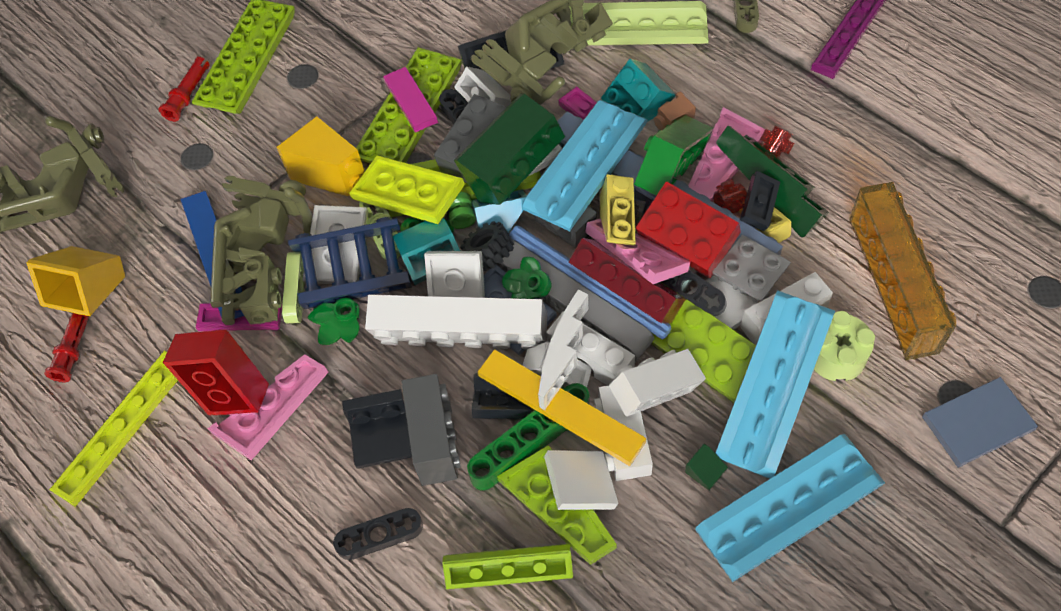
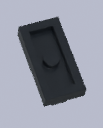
(760, 201)

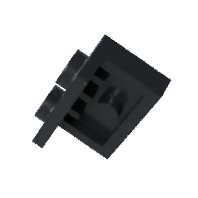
(494, 403)

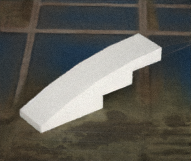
(561, 355)

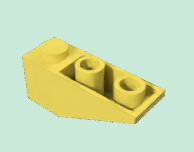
(618, 210)

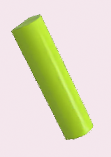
(507, 566)

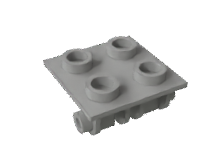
(751, 268)

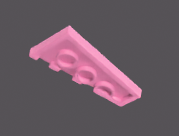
(714, 164)

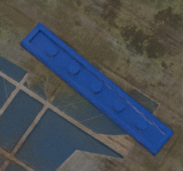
(202, 221)

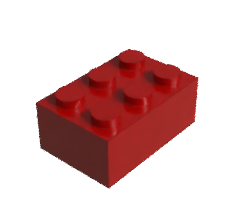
(689, 228)
(216, 372)

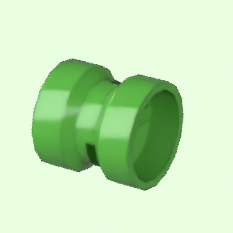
(461, 213)

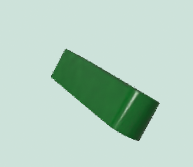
(514, 441)

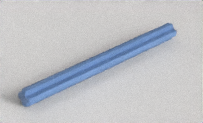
(560, 262)

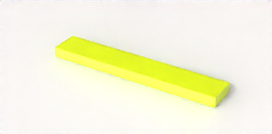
(114, 433)

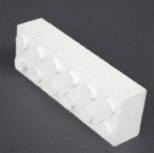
(456, 321)

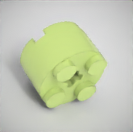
(845, 348)

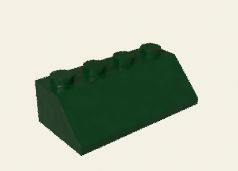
(509, 150)

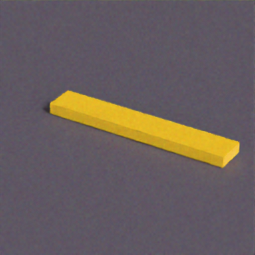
(564, 408)

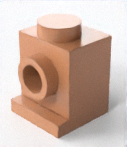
(674, 111)

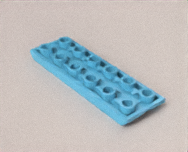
(583, 165)
(774, 384)
(788, 506)

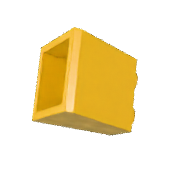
(321, 158)
(75, 278)

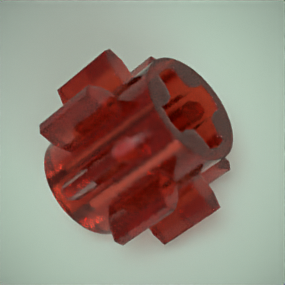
(777, 141)
(730, 196)

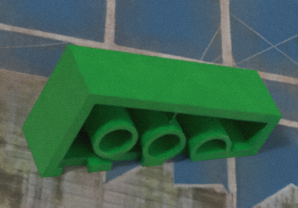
(672, 152)

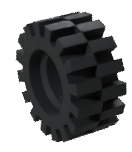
(492, 241)

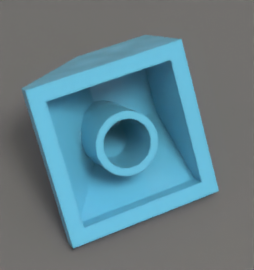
(506, 213)

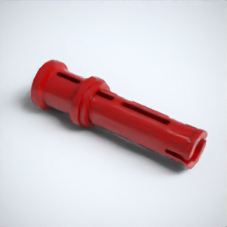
(180, 96)
(66, 352)

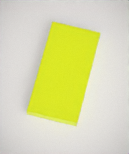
(407, 189)

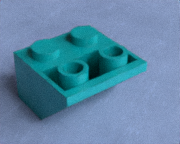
(638, 90)
(418, 240)

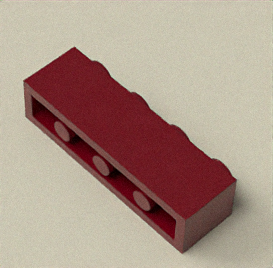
(613, 273)

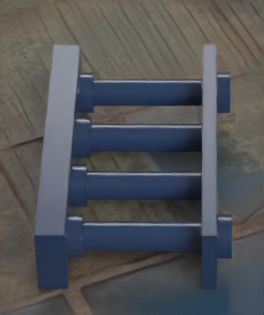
(368, 283)

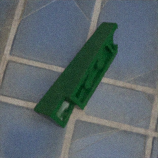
(793, 189)

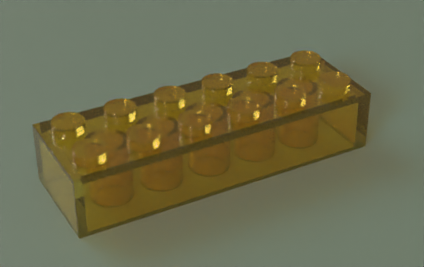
(901, 271)

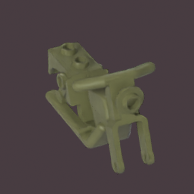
(530, 45)
(60, 182)
(239, 245)

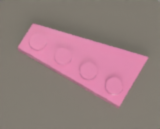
(645, 257)
(251, 431)

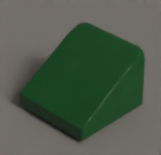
(705, 467)

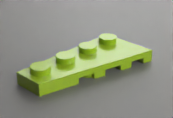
(579, 528)

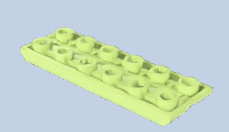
(653, 23)

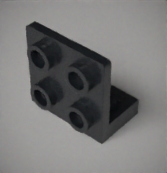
(378, 428)

